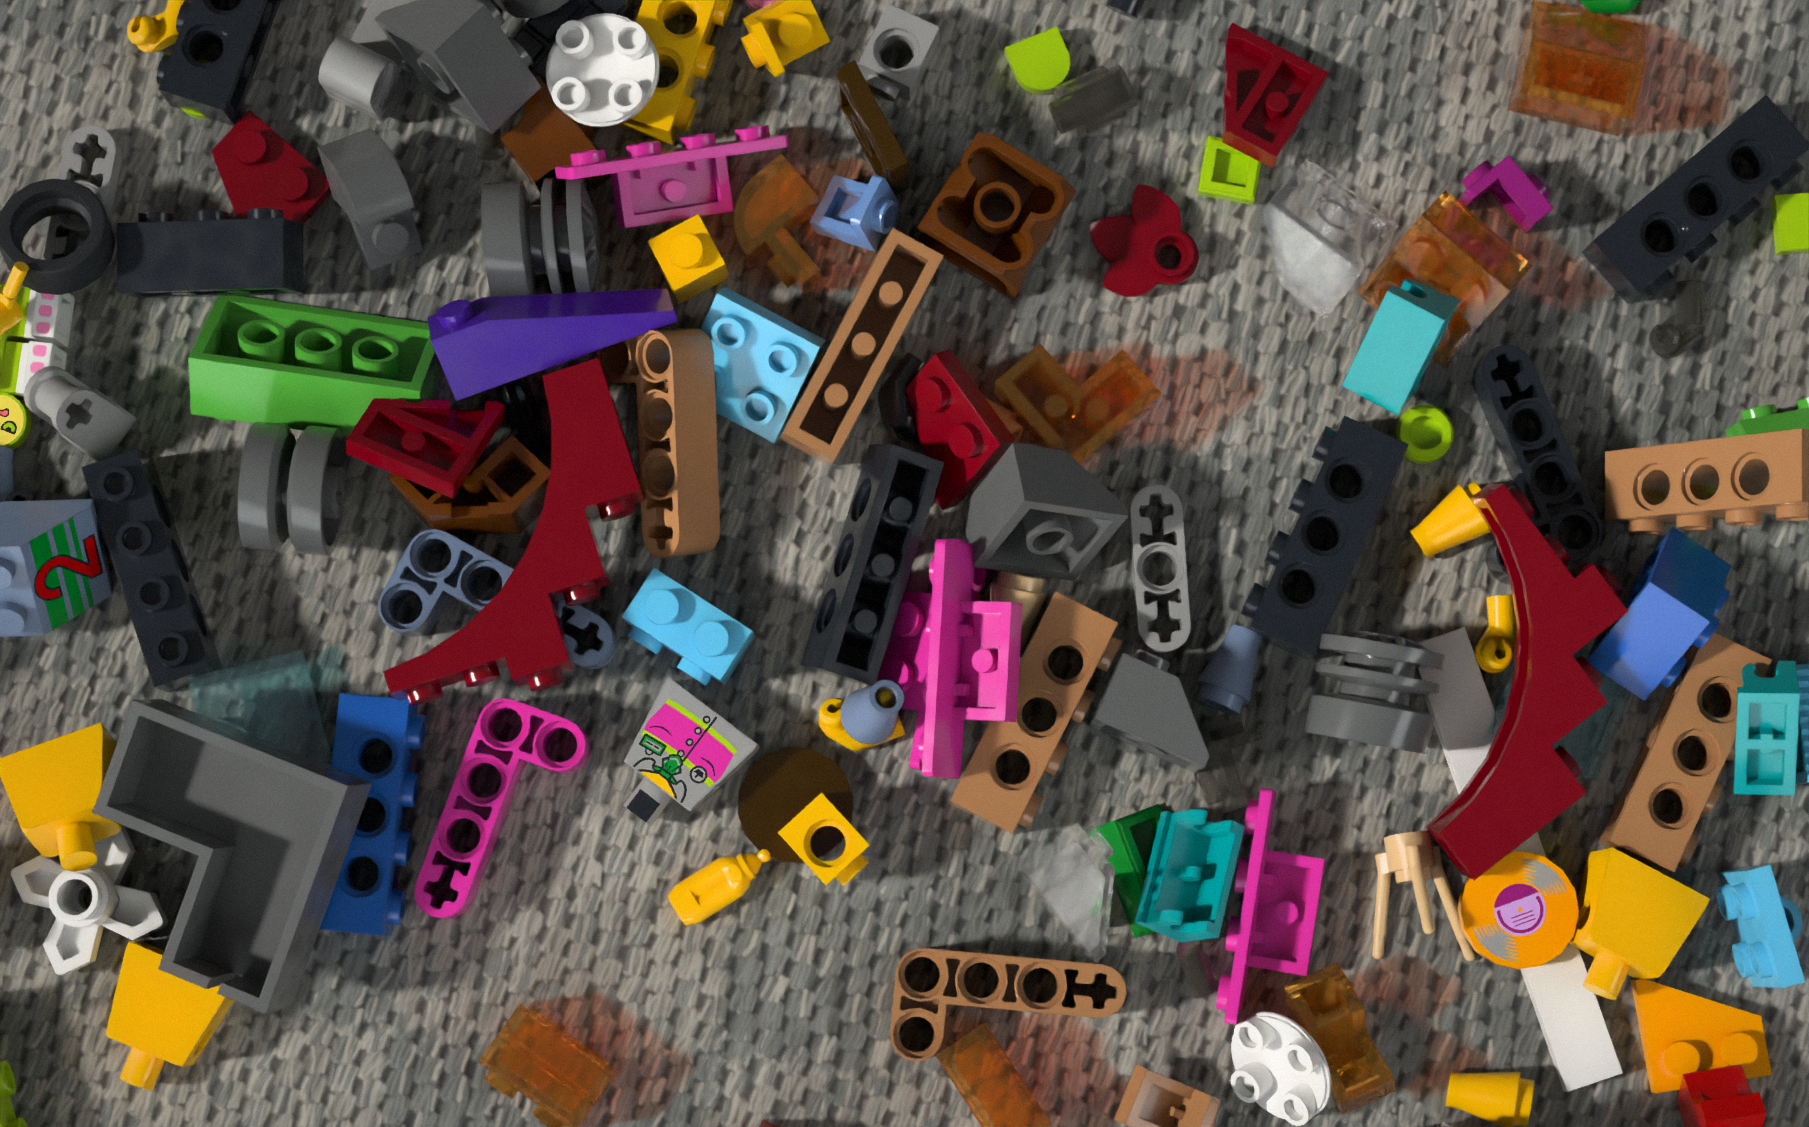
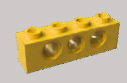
(687, 53)

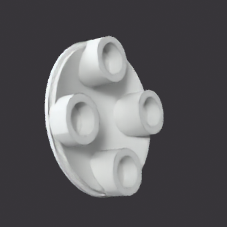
(602, 69)
(1279, 1067)

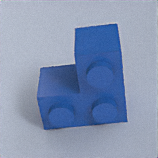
(1668, 610)

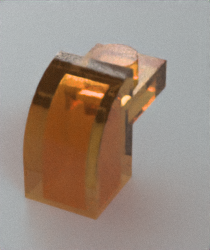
(767, 214)
(1337, 1022)

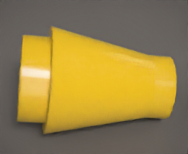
(1450, 522)
(1492, 1096)

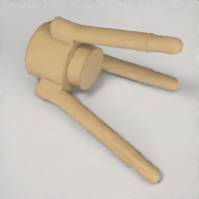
(1413, 861)

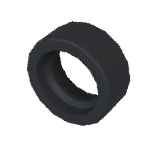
(49, 199)

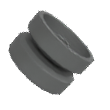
(292, 488)

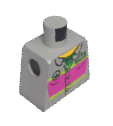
(683, 753)

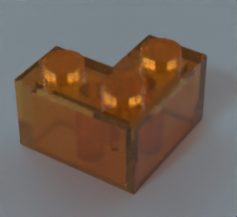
(1075, 417)

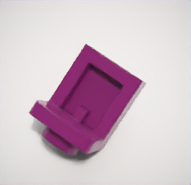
(1518, 193)

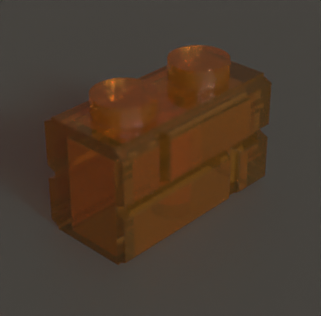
(547, 1068)
(990, 1081)

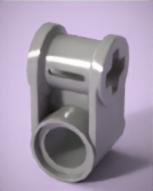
(78, 412)

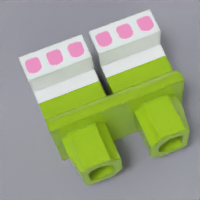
(35, 339)

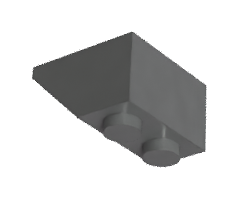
(462, 57)
(1040, 514)
(1150, 711)

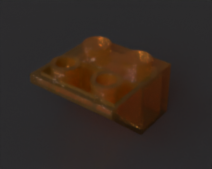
(1579, 68)
(1457, 258)

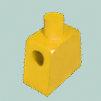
(56, 792)
(1630, 920)
(160, 1016)

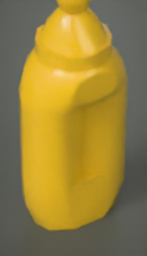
(715, 886)

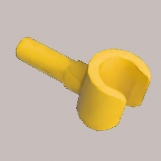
(9, 308)

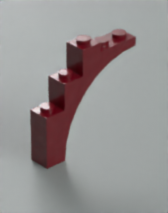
(1556, 614)
(521, 625)

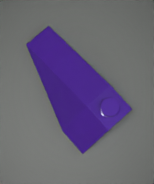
(516, 336)

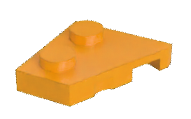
(1694, 1035)

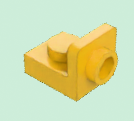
(782, 34)

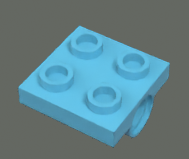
(757, 363)
(1763, 925)

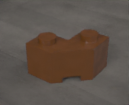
(494, 499)

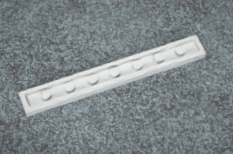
(1561, 1002)

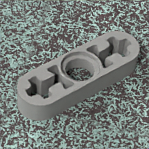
(73, 164)
(1170, 525)

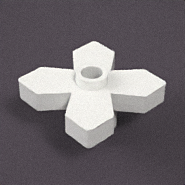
(79, 929)

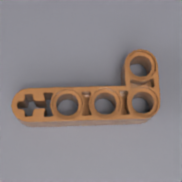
(674, 435)
(1006, 995)

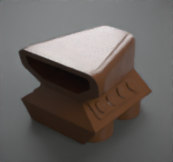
(995, 213)

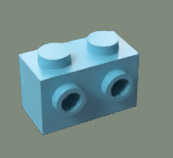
(689, 627)

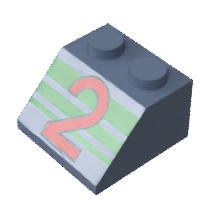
(49, 564)

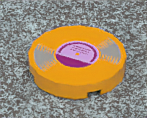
(1519, 911)

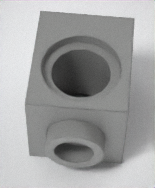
(898, 30)

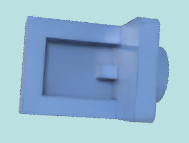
(856, 211)

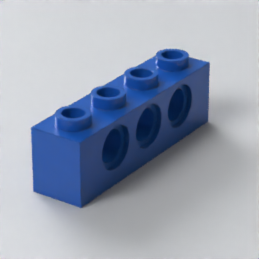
(360, 724)

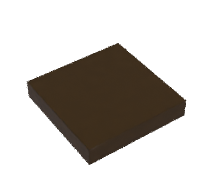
(871, 127)

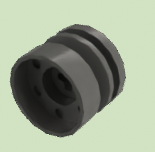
(538, 239)
(1375, 692)

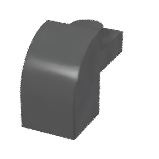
(374, 195)

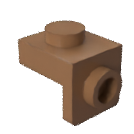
(1164, 1102)

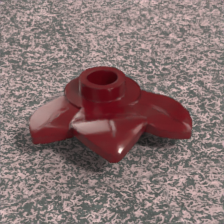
(1136, 241)

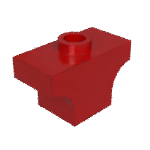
(1719, 1099)

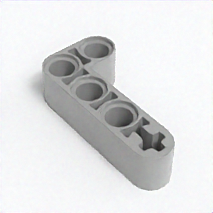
(368, 68)

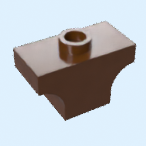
(547, 139)

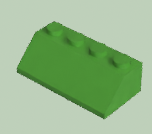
(305, 363)

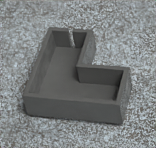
(265, 837)

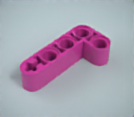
(489, 812)

